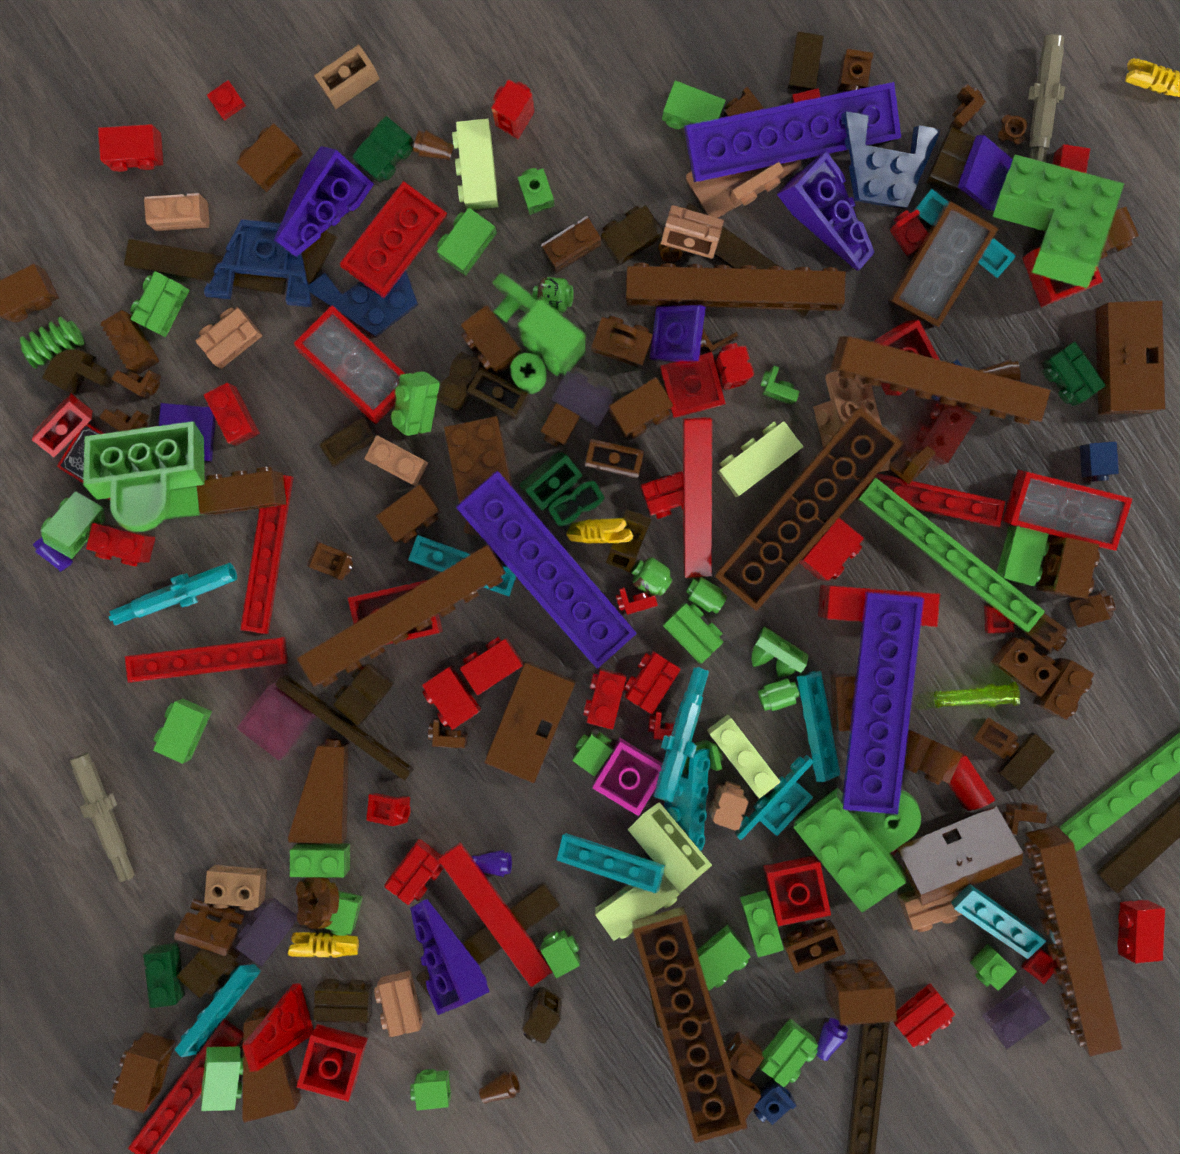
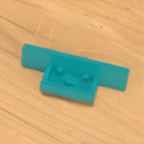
(690, 799)
(781, 804)

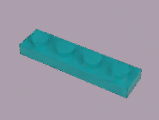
(995, 257)
(441, 557)
(818, 726)
(611, 863)
(998, 921)
(215, 1013)

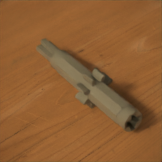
(1045, 96)
(99, 807)

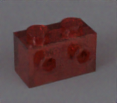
(945, 431)

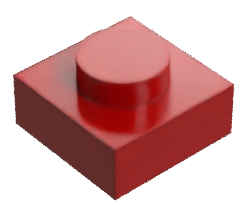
(226, 100)

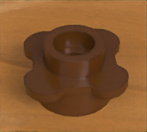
(1016, 122)

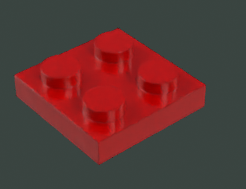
(692, 385)

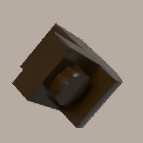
(71, 367)
(625, 553)

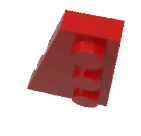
(280, 1030)

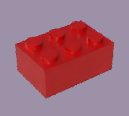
(366, 604)

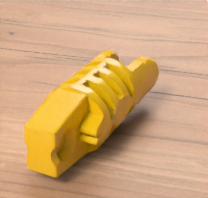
(1153, 77)
(599, 531)
(322, 945)

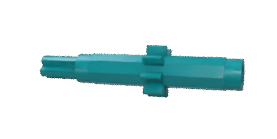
(181, 591)
(679, 744)

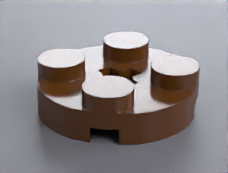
(313, 913)

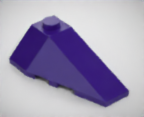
(324, 195)
(822, 205)
(451, 968)

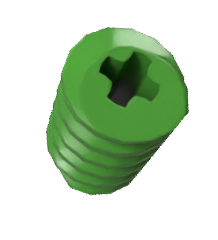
(51, 343)
(521, 366)

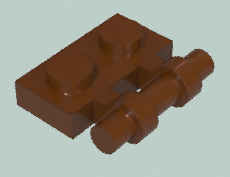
(208, 933)

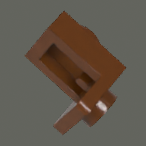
(330, 561)
(1095, 609)
(1026, 812)

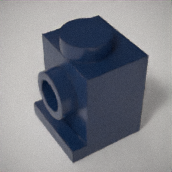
(773, 1094)

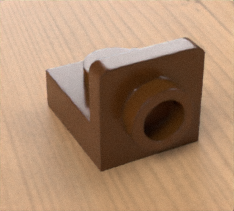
(971, 104)
(142, 386)
(121, 422)
(910, 466)
(1048, 634)
(450, 738)
(997, 738)

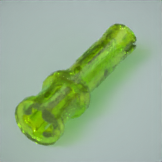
(990, 695)

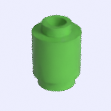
(706, 595)
(778, 695)

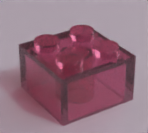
(276, 722)

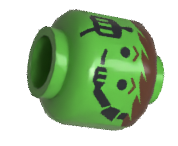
(555, 293)
(651, 576)

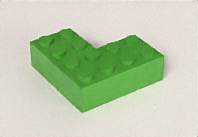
(1069, 207)

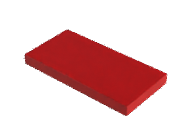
(393, 239)

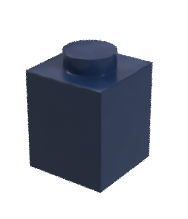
(1099, 460)

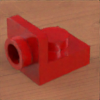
(908, 231)
(641, 602)
(658, 730)
(388, 809)

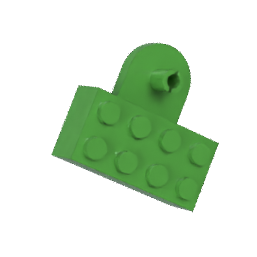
(542, 328)
(141, 468)
(860, 844)

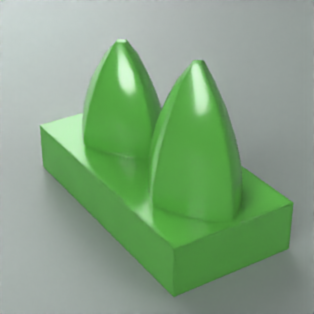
(772, 645)

